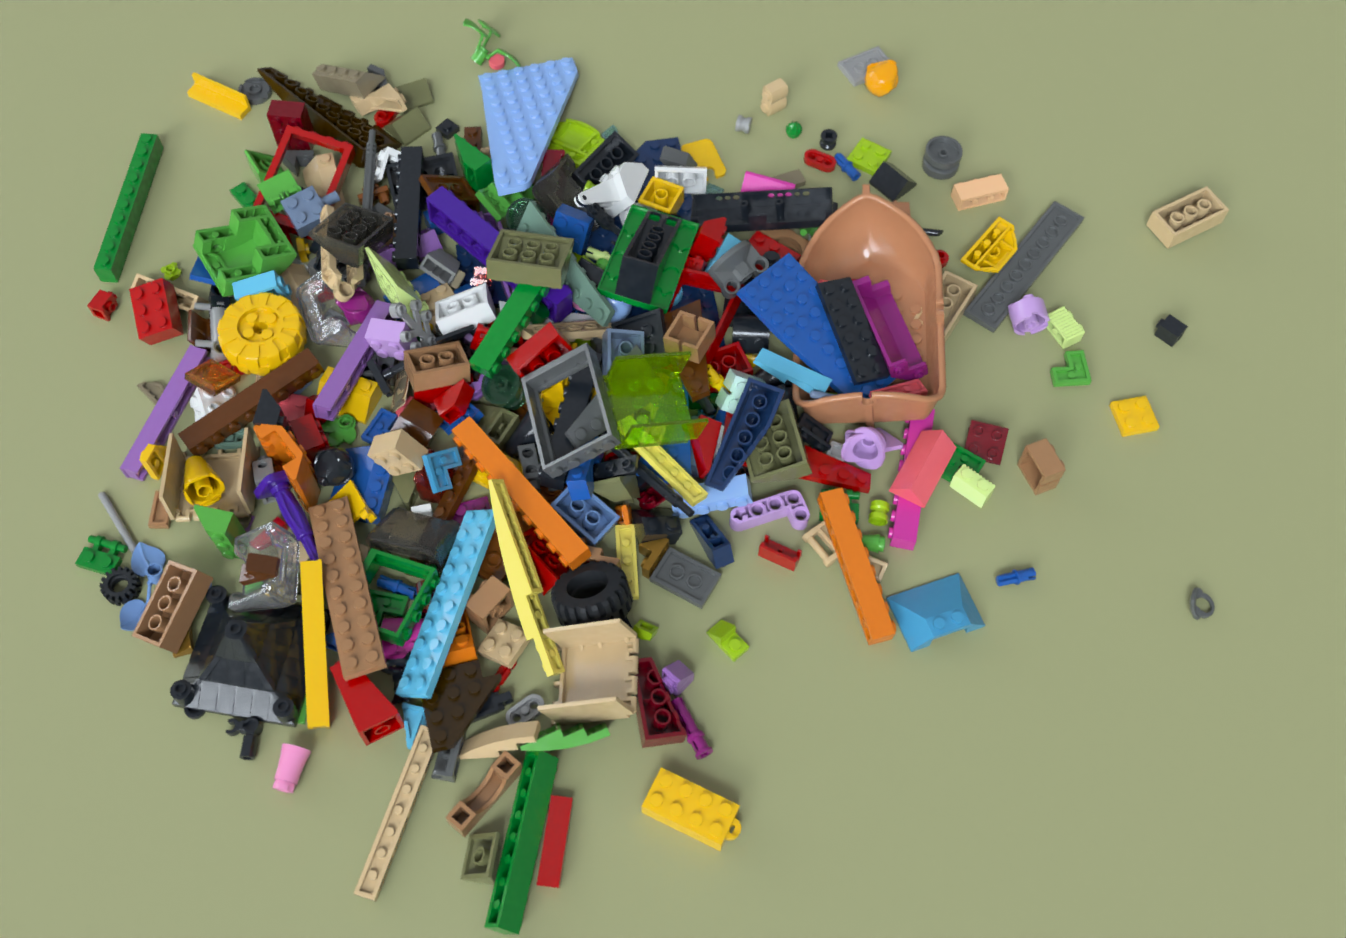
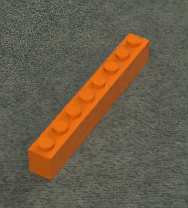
(856, 566)

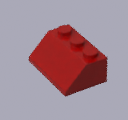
(545, 562)

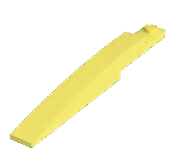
(522, 577)

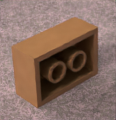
(436, 366)

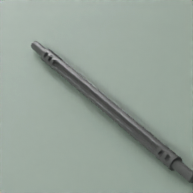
(368, 186)

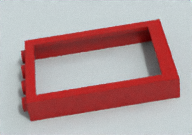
(314, 138)
(703, 280)

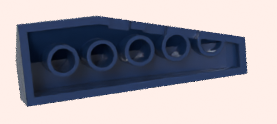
(746, 429)

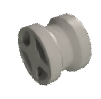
(743, 124)

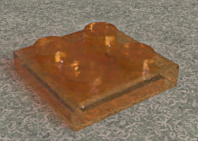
(212, 377)

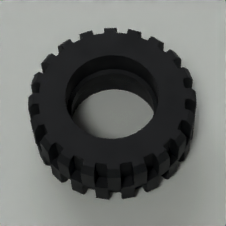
(591, 594)

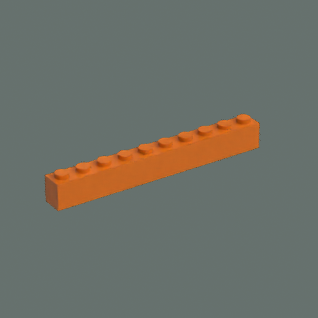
(523, 495)

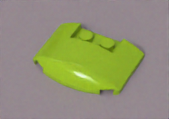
(576, 139)

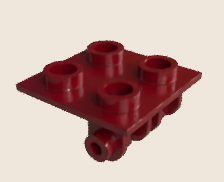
(986, 441)

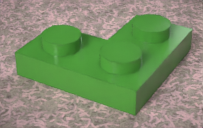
(1075, 373)

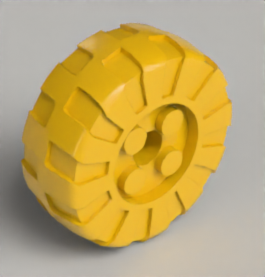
(261, 333)

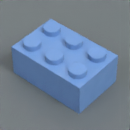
(587, 518)

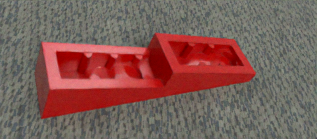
(555, 842)

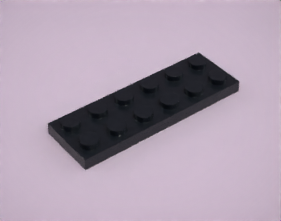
(852, 331)

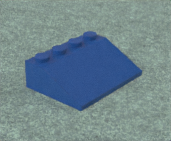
(372, 482)

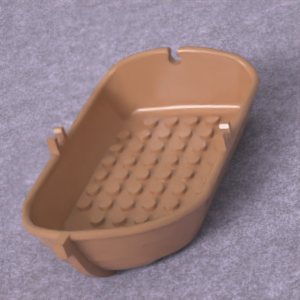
(884, 243)

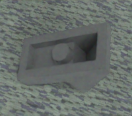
(297, 158)

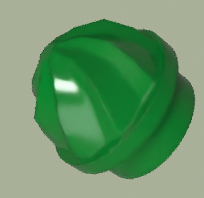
(793, 130)

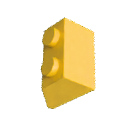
(662, 195)

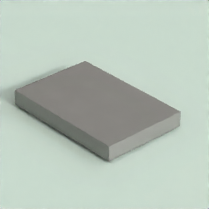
(856, 66)

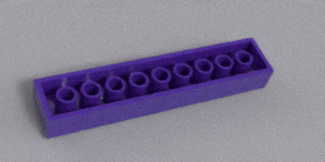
(478, 238)

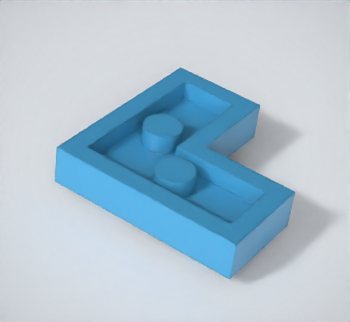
(437, 465)

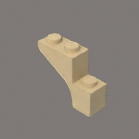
(385, 98)

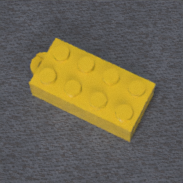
(692, 809)

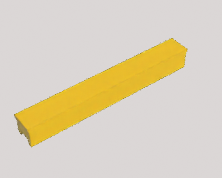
(314, 644)

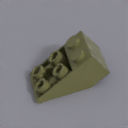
(497, 424)

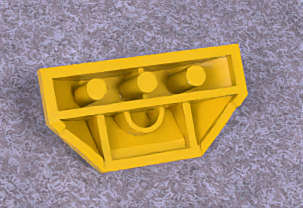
(992, 248)

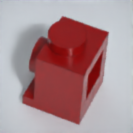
(103, 304)

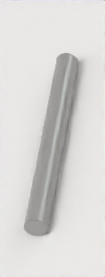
(117, 521)

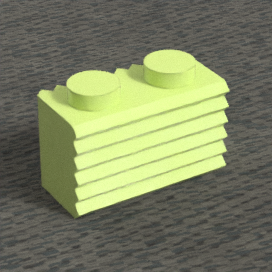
(1064, 327)
(972, 485)

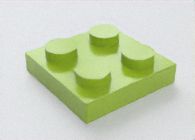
(868, 156)

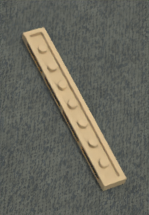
(396, 817)

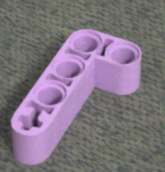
(743, 517)

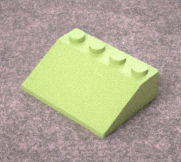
(394, 282)

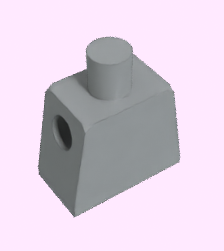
(440, 266)
(262, 468)

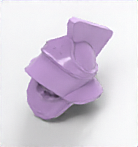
(868, 446)

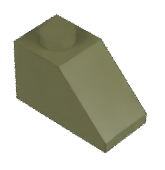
(406, 489)

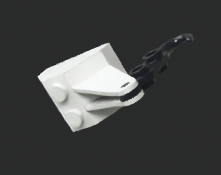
(614, 194)

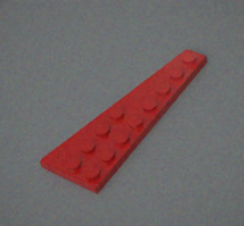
(828, 469)

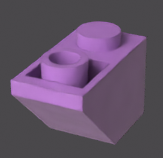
(676, 677)

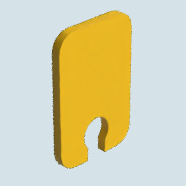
(706, 155)

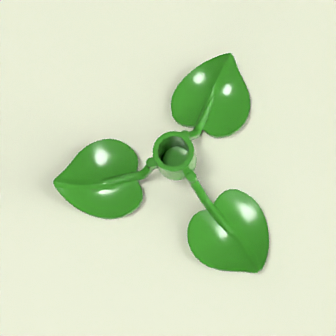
(481, 52)

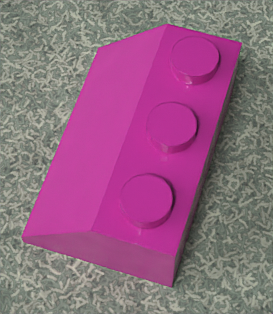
(759, 182)

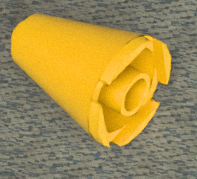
(201, 482)

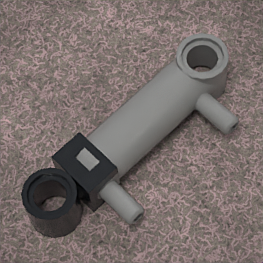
(216, 308)

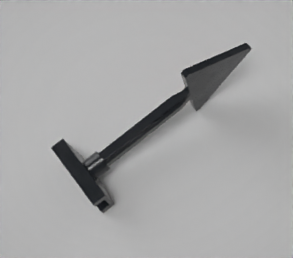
(383, 376)

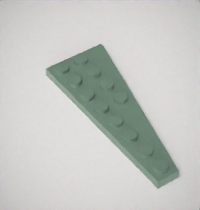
(583, 290)

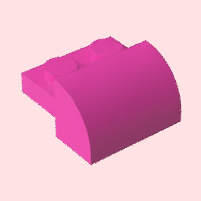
(394, 651)

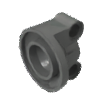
(737, 267)

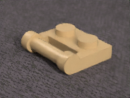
(822, 532)

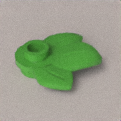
(339, 432)

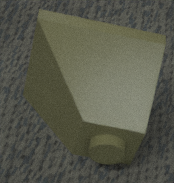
(618, 489)

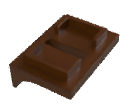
(198, 328)

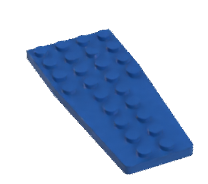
(791, 309)

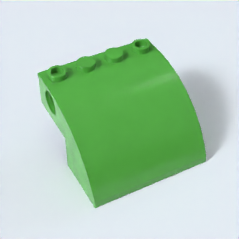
(244, 247)

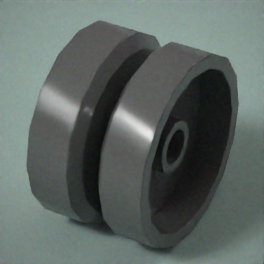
(942, 157)

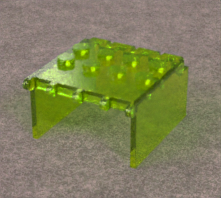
(649, 401)

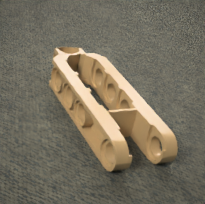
(331, 276)

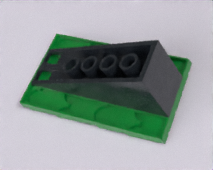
(648, 259)

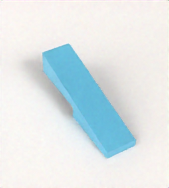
(788, 370)

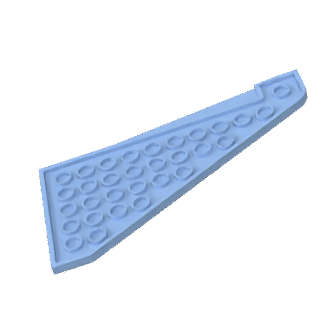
(522, 116)

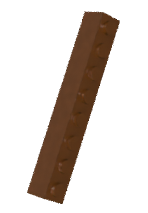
(242, 407)

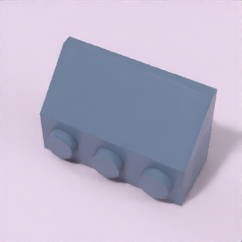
(619, 343)

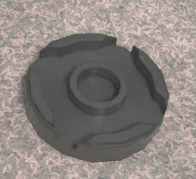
(256, 90)

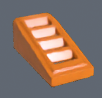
(624, 512)

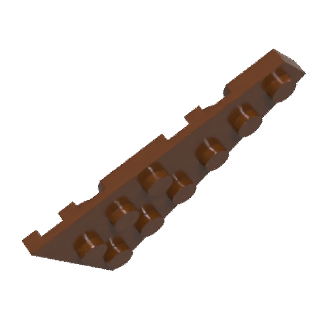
(694, 375)

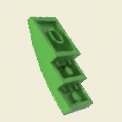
(497, 204)
(554, 738)

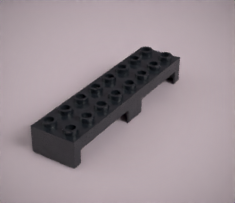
(760, 212)

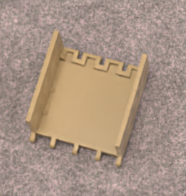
(232, 468)
(596, 672)

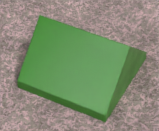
(260, 164)

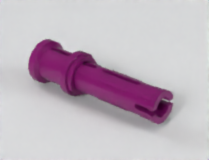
(694, 735)

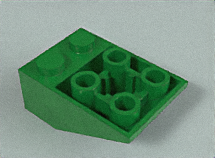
(474, 164)

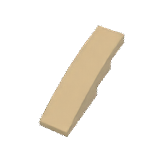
(503, 738)

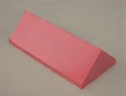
(923, 467)

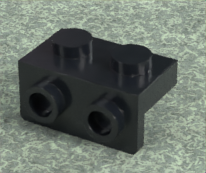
(814, 433)

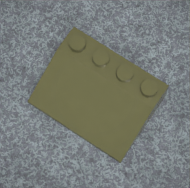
(529, 258)
(780, 451)

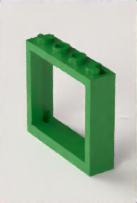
(379, 558)

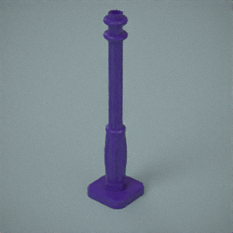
(279, 487)

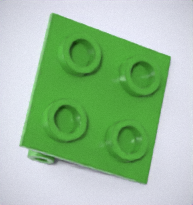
(277, 189)

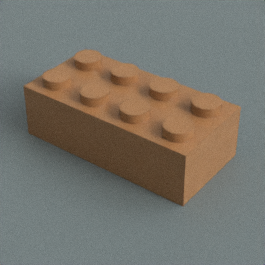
(172, 606)

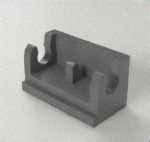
(448, 763)

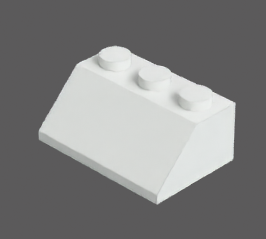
(689, 177)
(465, 309)

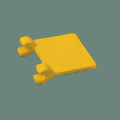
(358, 505)

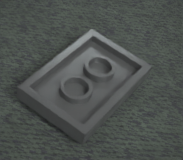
(685, 577)

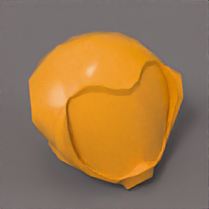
(881, 77)

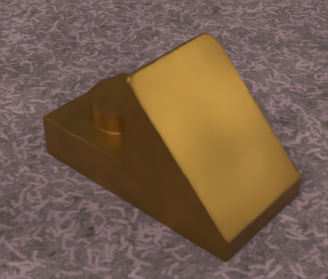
(654, 553)

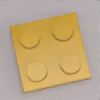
(1134, 416)

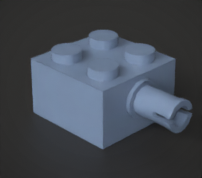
(305, 208)

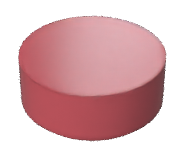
(496, 62)

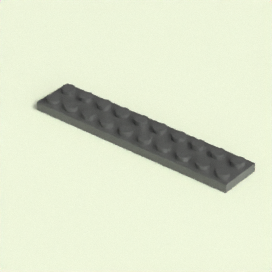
(1024, 267)

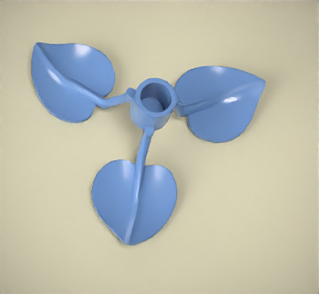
(144, 562)

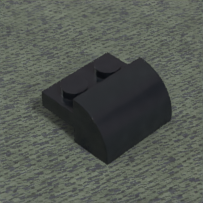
(750, 333)

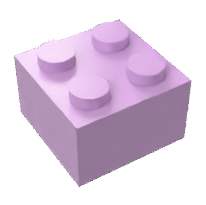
(385, 338)

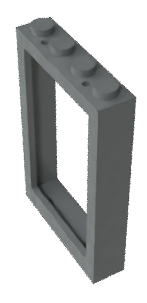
(551, 374)

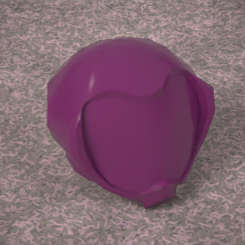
(357, 307)

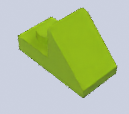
(728, 640)

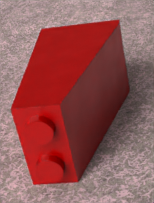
(368, 707)

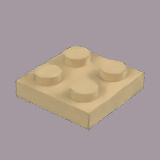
(504, 643)

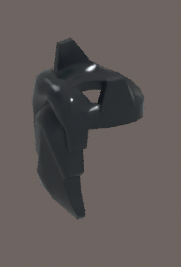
(397, 673)

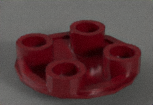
(650, 498)

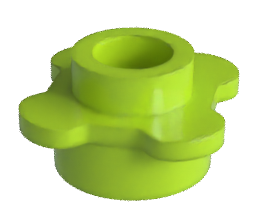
(171, 271)

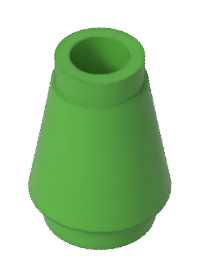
(874, 542)

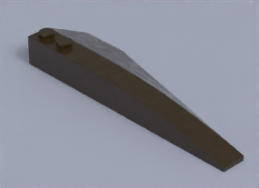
(328, 116)

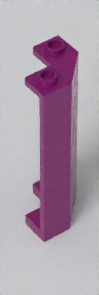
(890, 330)

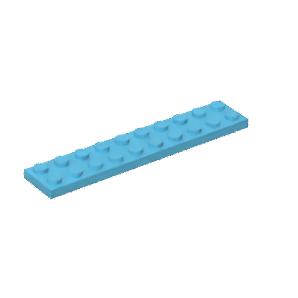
(447, 605)

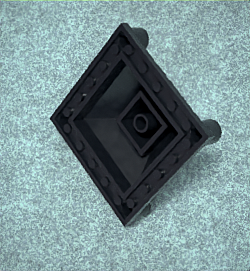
(247, 663)

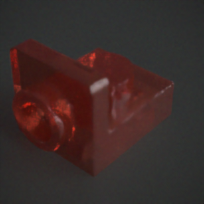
(480, 277)

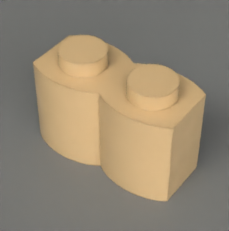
(774, 97)

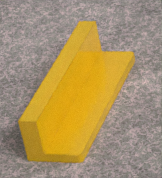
(219, 96)

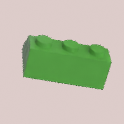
(221, 527)

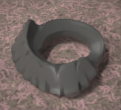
(1195, 611)

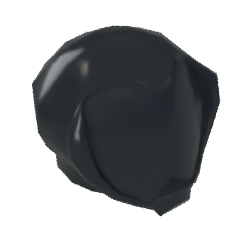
(333, 466)

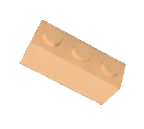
(979, 192)

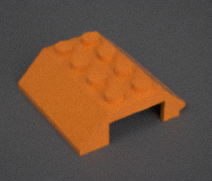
(292, 459)

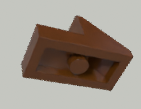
(259, 568)

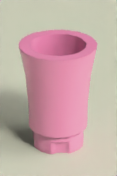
(290, 767)

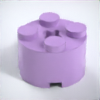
(1028, 315)

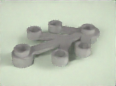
(399, 310)

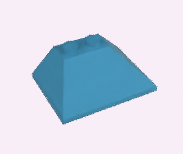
(934, 611)

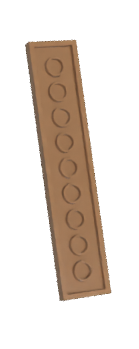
(347, 589)

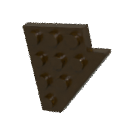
(456, 703)

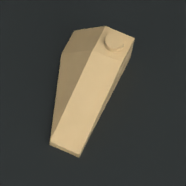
(320, 174)

